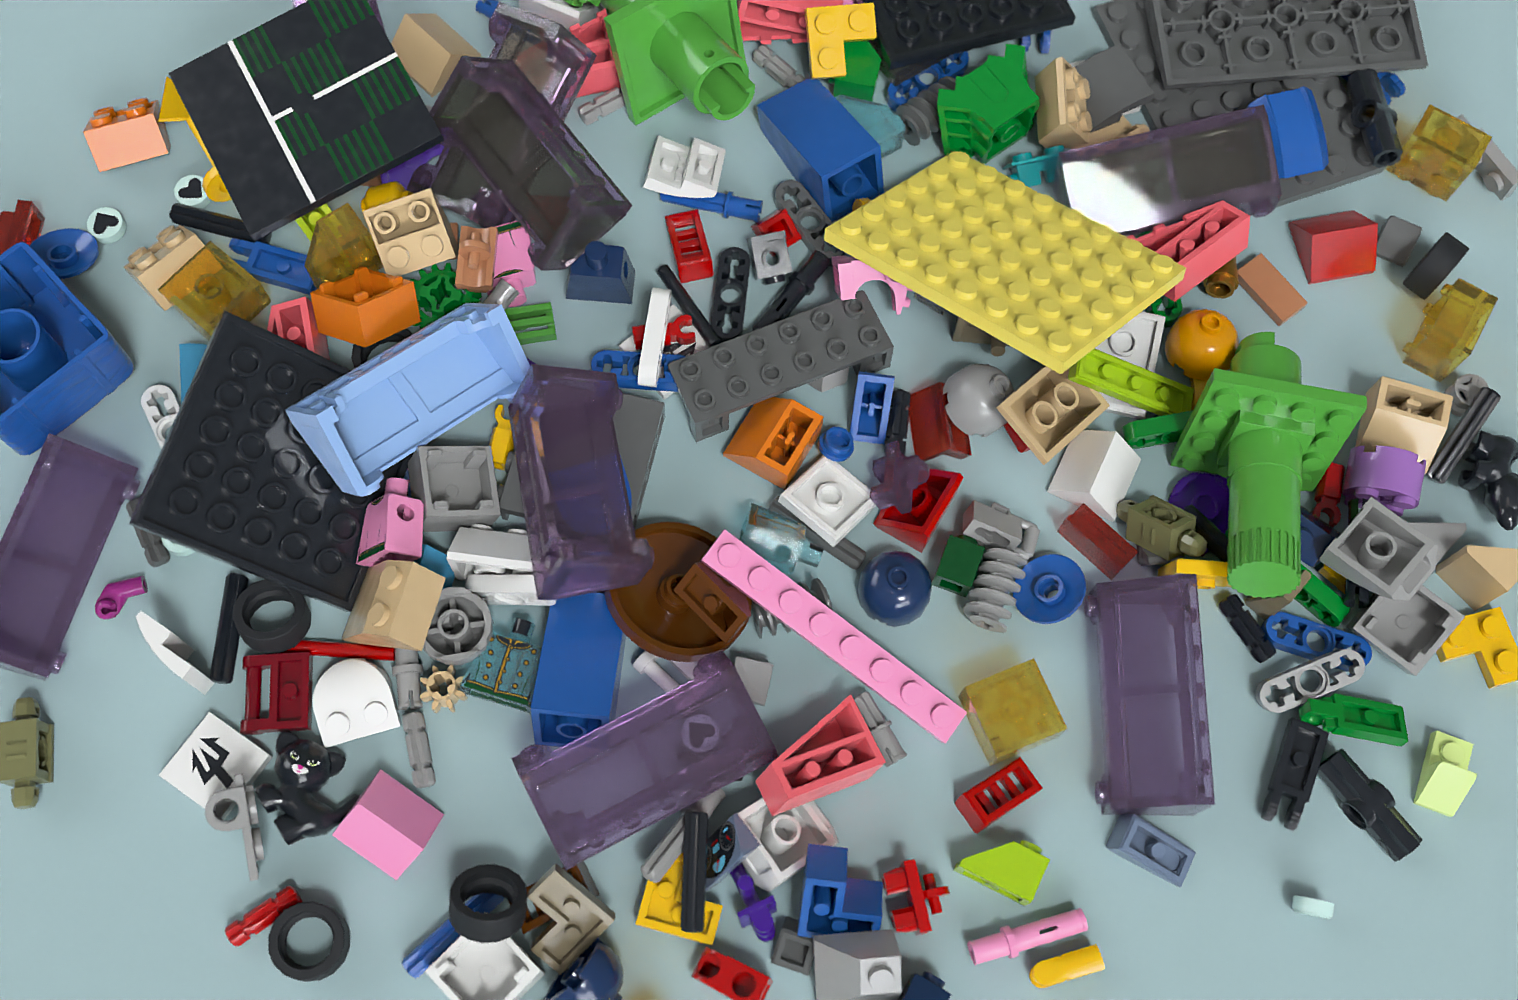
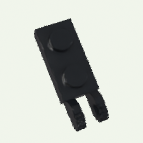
(1295, 770)

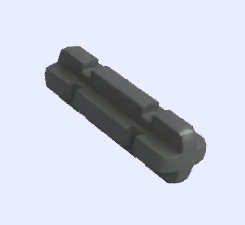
(154, 549)

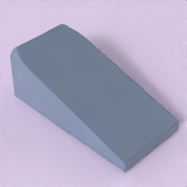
(1150, 849)

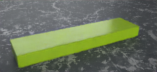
(1131, 383)

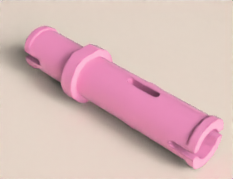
(1027, 936)

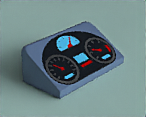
(727, 849)

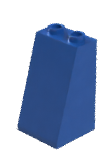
(823, 146)
(577, 670)

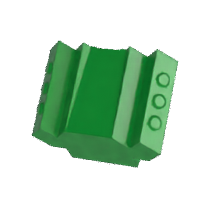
(988, 107)

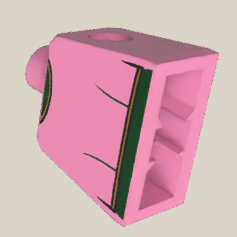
(513, 260)
(392, 526)

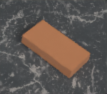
(1270, 289)

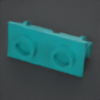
(1028, 169)

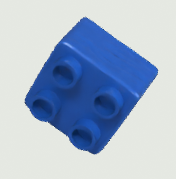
(52, 353)

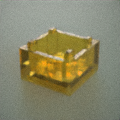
(1449, 329)
(1012, 712)

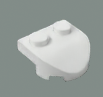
(354, 702)

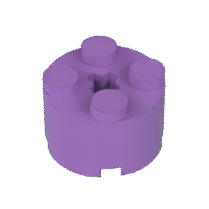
(1386, 475)

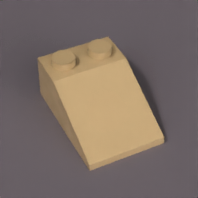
(1051, 411)
(394, 606)

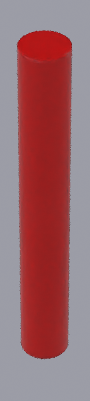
(344, 650)

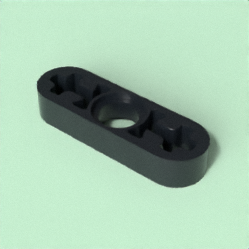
(724, 283)

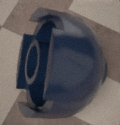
(894, 588)
(591, 977)

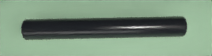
(688, 306)

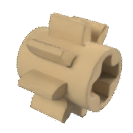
(433, 689)

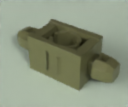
(1161, 528)
(26, 753)

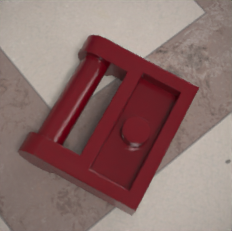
(289, 693)

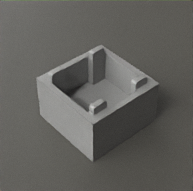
(454, 486)
(1406, 630)

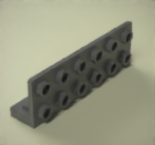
(779, 360)

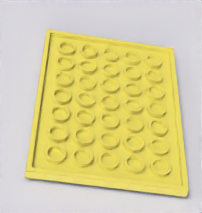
(1006, 259)

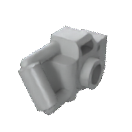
(1000, 529)

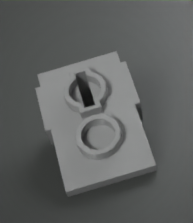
(247, 815)

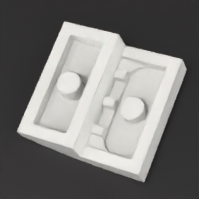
(685, 169)
(172, 652)

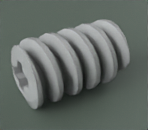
(992, 589)

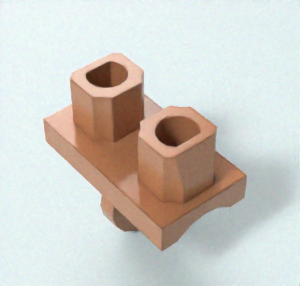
(476, 259)

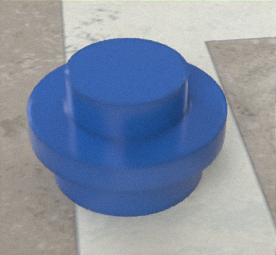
(836, 444)

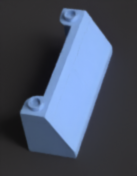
(411, 394)

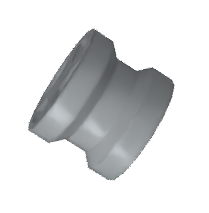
(1470, 386)

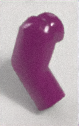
(116, 594)

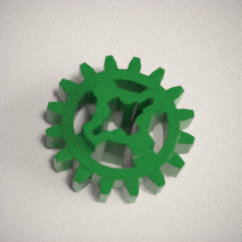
(433, 290)

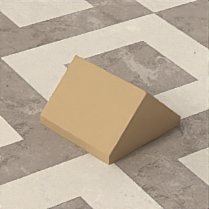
(429, 50)
(1480, 573)

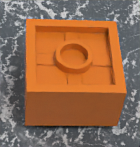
(365, 307)

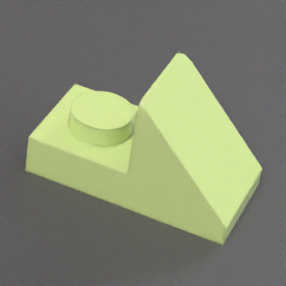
(1445, 774)

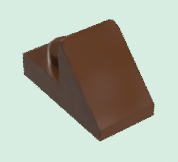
(719, 606)

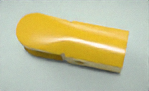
(1067, 967)

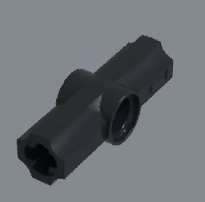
(1374, 118)
(1369, 805)

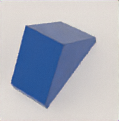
(871, 407)

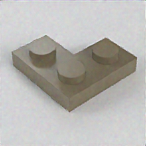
(576, 915)

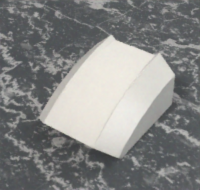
(783, 840)

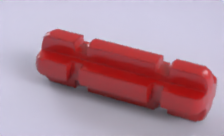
(261, 916)

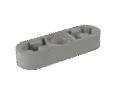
(1331, 661)

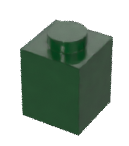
(958, 565)

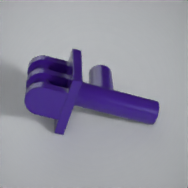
(757, 911)

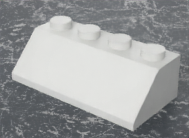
(489, 552)

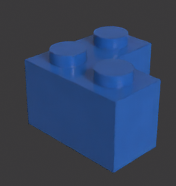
(831, 900)

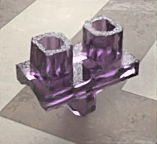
(898, 479)

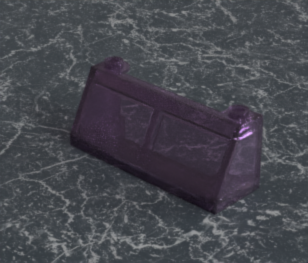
(574, 483)
(54, 549)
(1152, 697)
(646, 762)

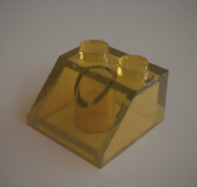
(212, 285)

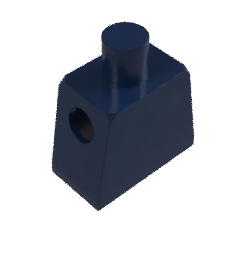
(602, 275)

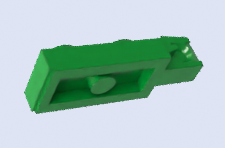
(1357, 718)

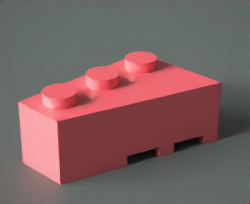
(776, 19)
(603, 71)
(822, 761)

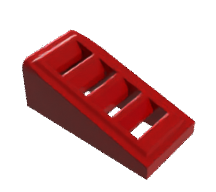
(693, 265)
(977, 807)

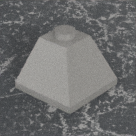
(857, 966)

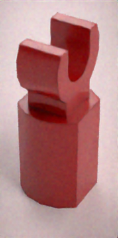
(673, 333)
(1329, 493)

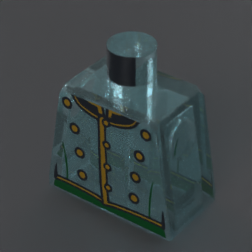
(778, 539)
(506, 668)

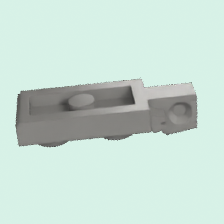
(1496, 169)

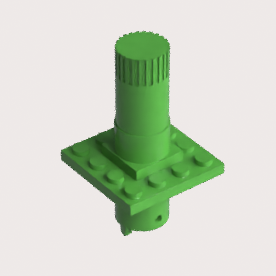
(679, 52)
(1270, 445)

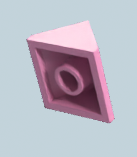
(388, 825)

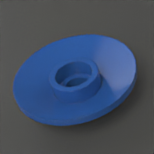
(67, 251)
(1046, 575)

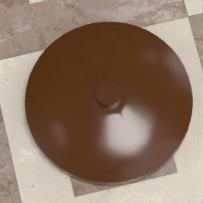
(652, 610)

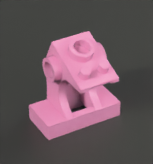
(851, 274)

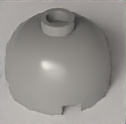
(974, 396)
(459, 627)

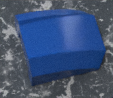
(1295, 131)

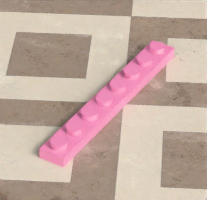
(833, 636)

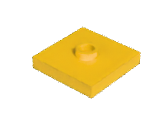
(1208, 572)

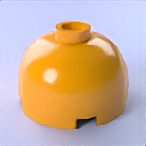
(1201, 343)

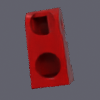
(731, 977)

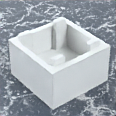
(485, 970)

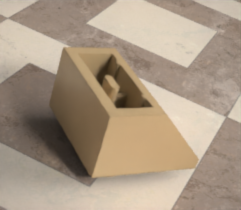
(1062, 106)
(411, 233)
(161, 260)
(1404, 418)

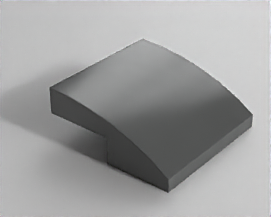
(1114, 86)

